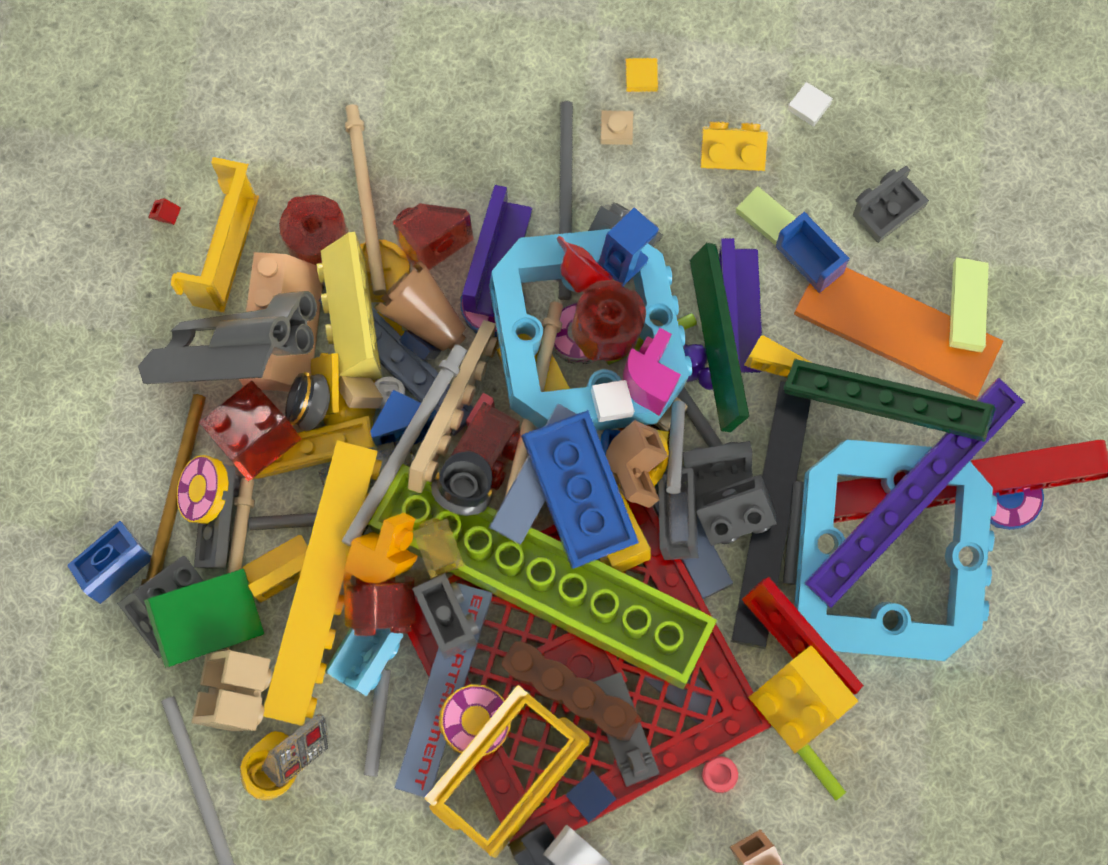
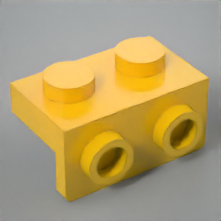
(734, 146)

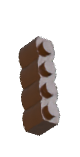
(577, 694)

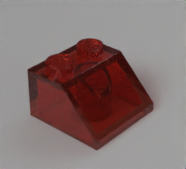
(432, 232)

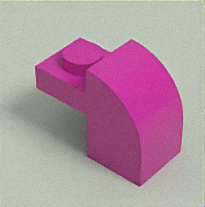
(646, 378)

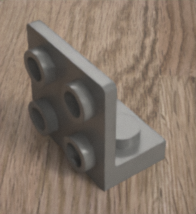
(174, 577)

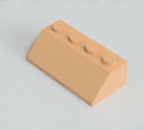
(274, 275)

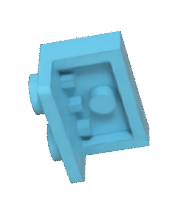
(362, 659)

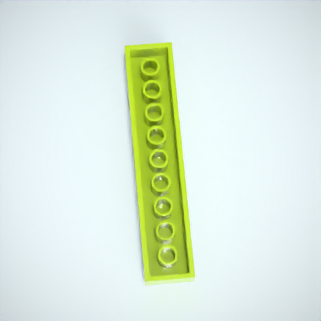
(586, 600)

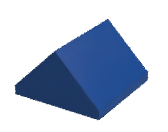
(395, 419)
(109, 563)

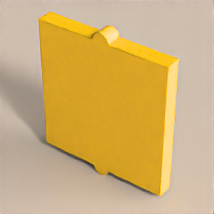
(328, 366)

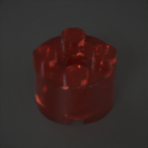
(310, 226)
(608, 321)
(379, 606)

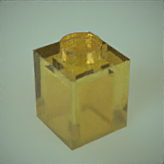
(438, 547)

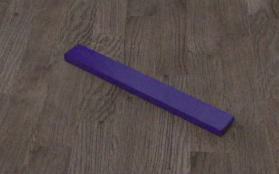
(906, 501)

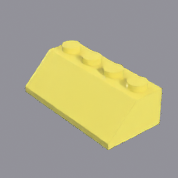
(349, 308)

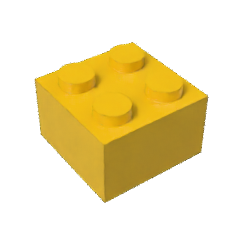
(803, 699)

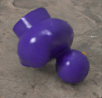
(699, 362)

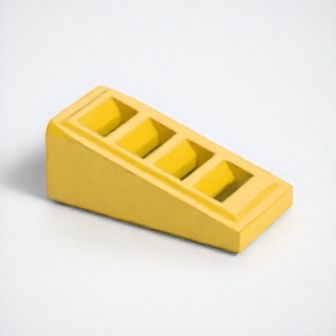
(772, 357)

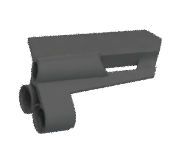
(238, 345)

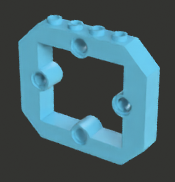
(540, 260)
(967, 583)

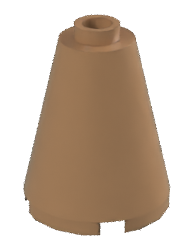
(423, 309)

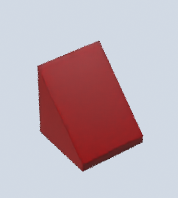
(166, 211)

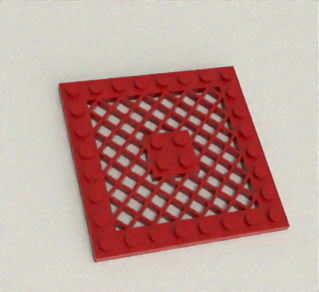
(674, 757)

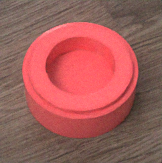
(720, 774)

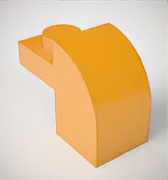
(385, 555)

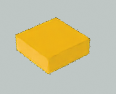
(641, 75)

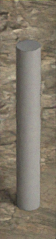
(675, 447)
(377, 725)

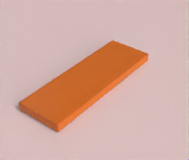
(898, 330)

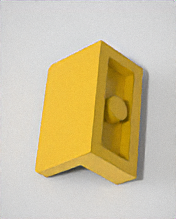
(276, 569)

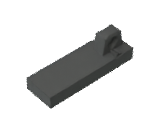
(214, 536)
(632, 756)

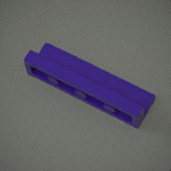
(500, 231)
(742, 290)

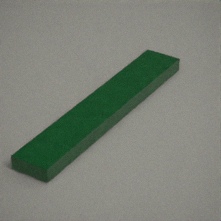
(719, 338)
(890, 399)

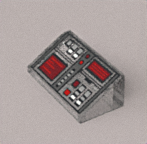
(297, 751)

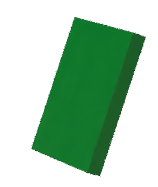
(204, 617)

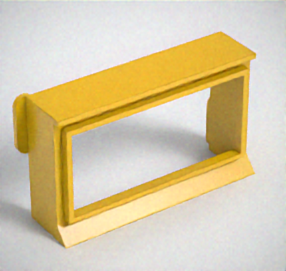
(223, 257)
(479, 746)

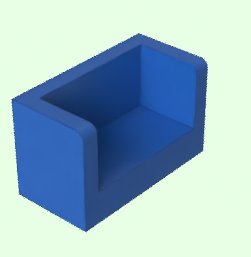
(623, 245)
(812, 252)

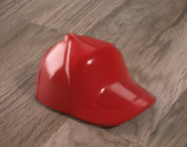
(580, 267)

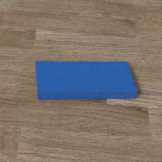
(579, 489)

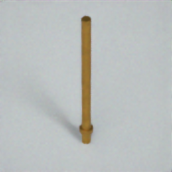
(171, 507)

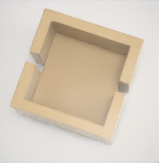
(245, 678)

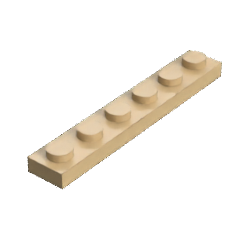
(450, 412)

